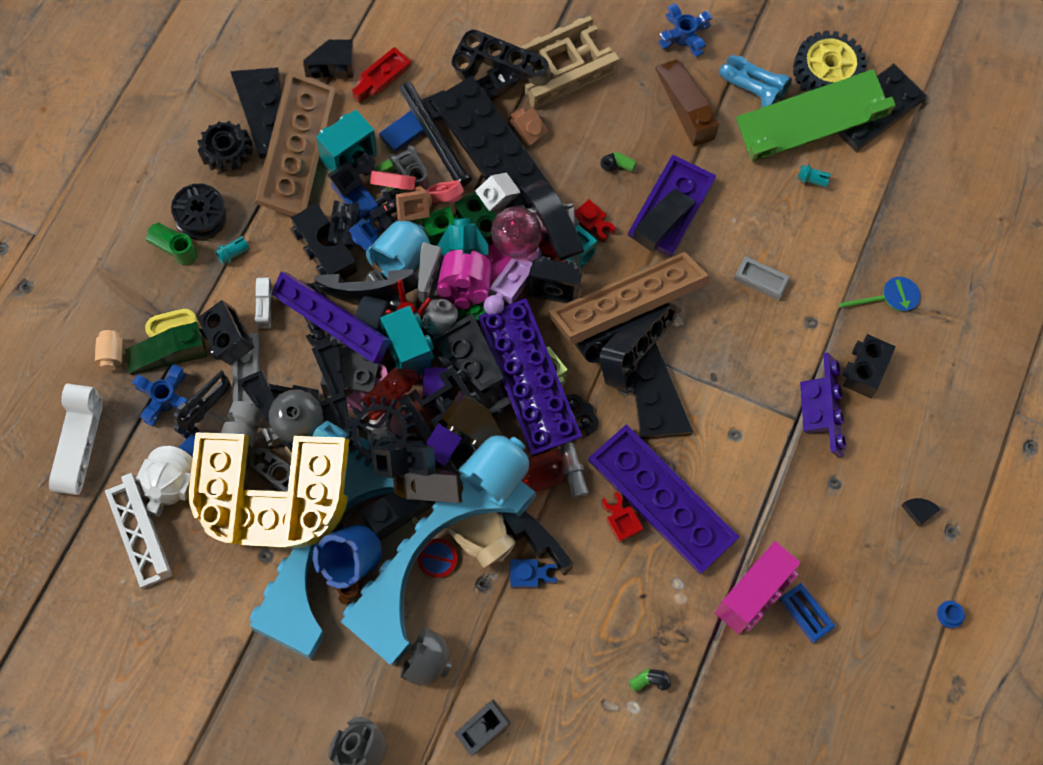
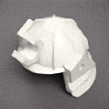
(165, 477)

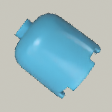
(398, 247)
(496, 467)

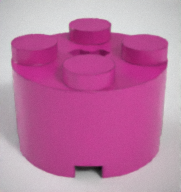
(464, 278)

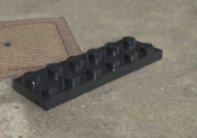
(486, 135)

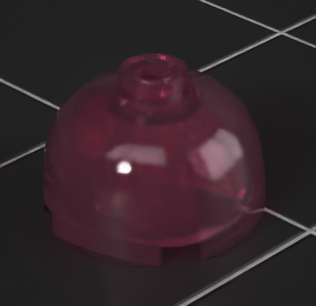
(516, 232)

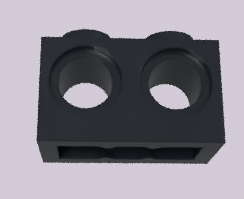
(225, 333)
(871, 367)

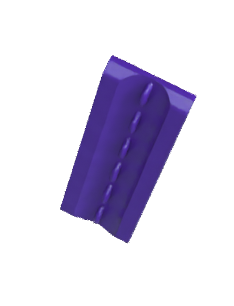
(530, 378)

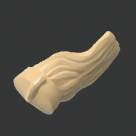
(483, 537)

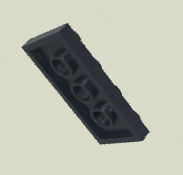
(905, 96)

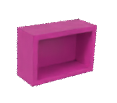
(758, 589)

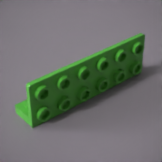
(813, 115)

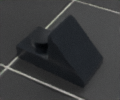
(483, 727)

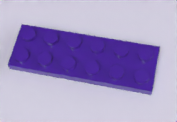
(663, 499)

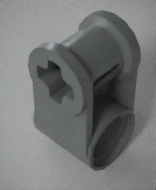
(409, 164)

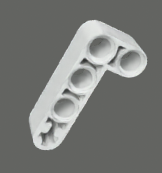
(76, 439)

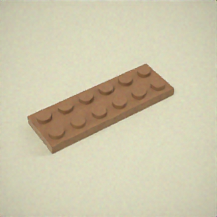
(293, 145)
(629, 297)

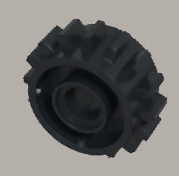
(225, 135)

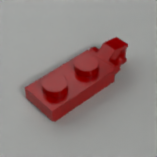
(381, 74)

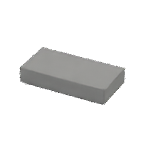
(761, 278)

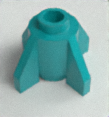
(463, 236)

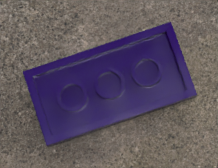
(689, 180)

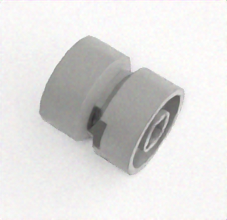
(243, 420)

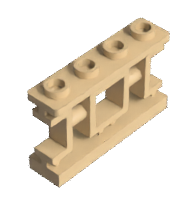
(576, 74)

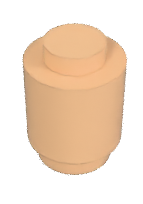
(108, 350)

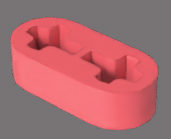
(392, 180)

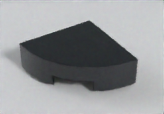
(920, 509)

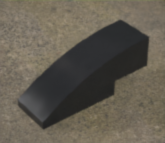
(662, 219)

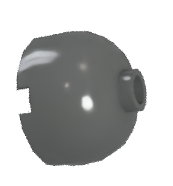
(304, 423)
(427, 659)
(358, 744)

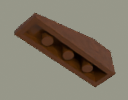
(688, 103)

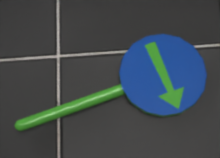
(898, 293)

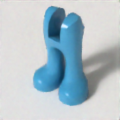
(741, 74)

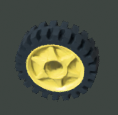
(823, 50)

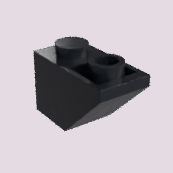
(331, 59)

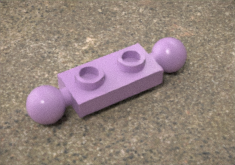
(509, 283)

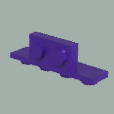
(822, 405)

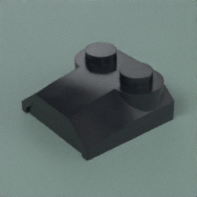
(554, 280)

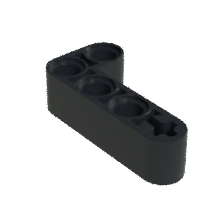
(504, 61)
(630, 344)

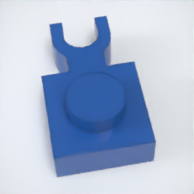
(364, 233)
(526, 573)

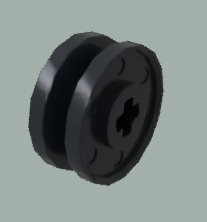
(200, 224)

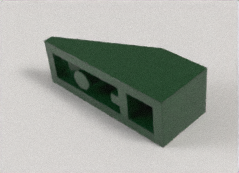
(167, 348)

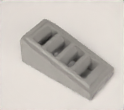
(429, 265)

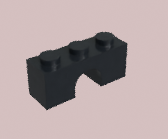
(310, 228)

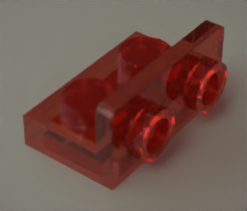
(392, 386)
(545, 471)

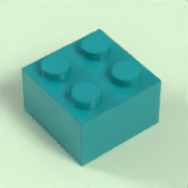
(345, 140)
(408, 344)

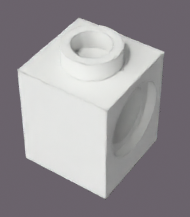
(497, 191)

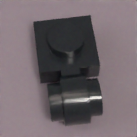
(347, 176)

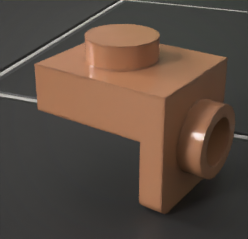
(528, 125)

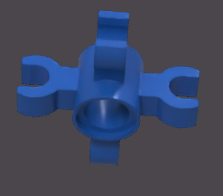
(683, 23)
(152, 412)

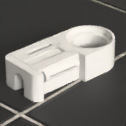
(263, 303)

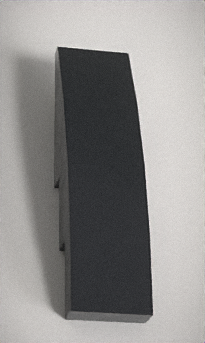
(538, 538)

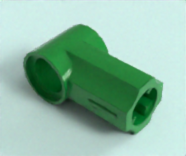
(172, 243)

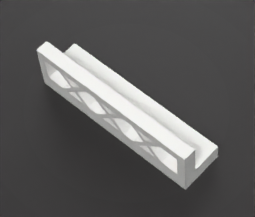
(144, 525)

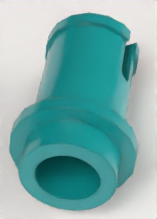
(813, 176)
(232, 250)

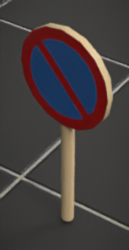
(437, 557)

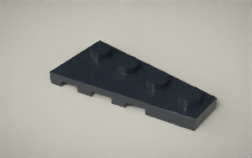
(260, 100)
(657, 400)

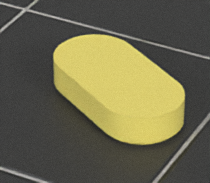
(168, 320)

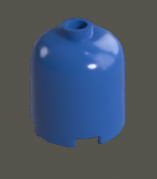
(347, 555)

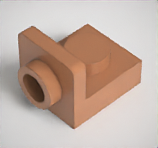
(413, 205)

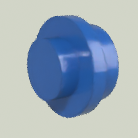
(950, 614)

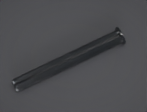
(434, 133)

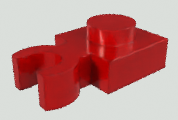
(593, 218)
(622, 521)

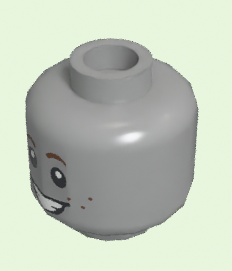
(439, 316)

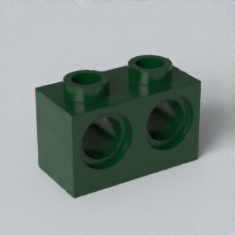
(482, 219)

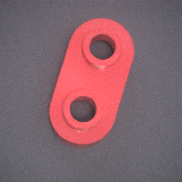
(445, 191)

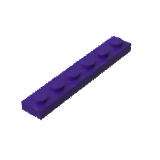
(331, 317)

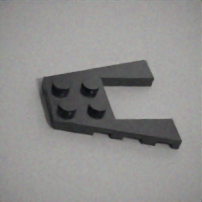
(334, 408)

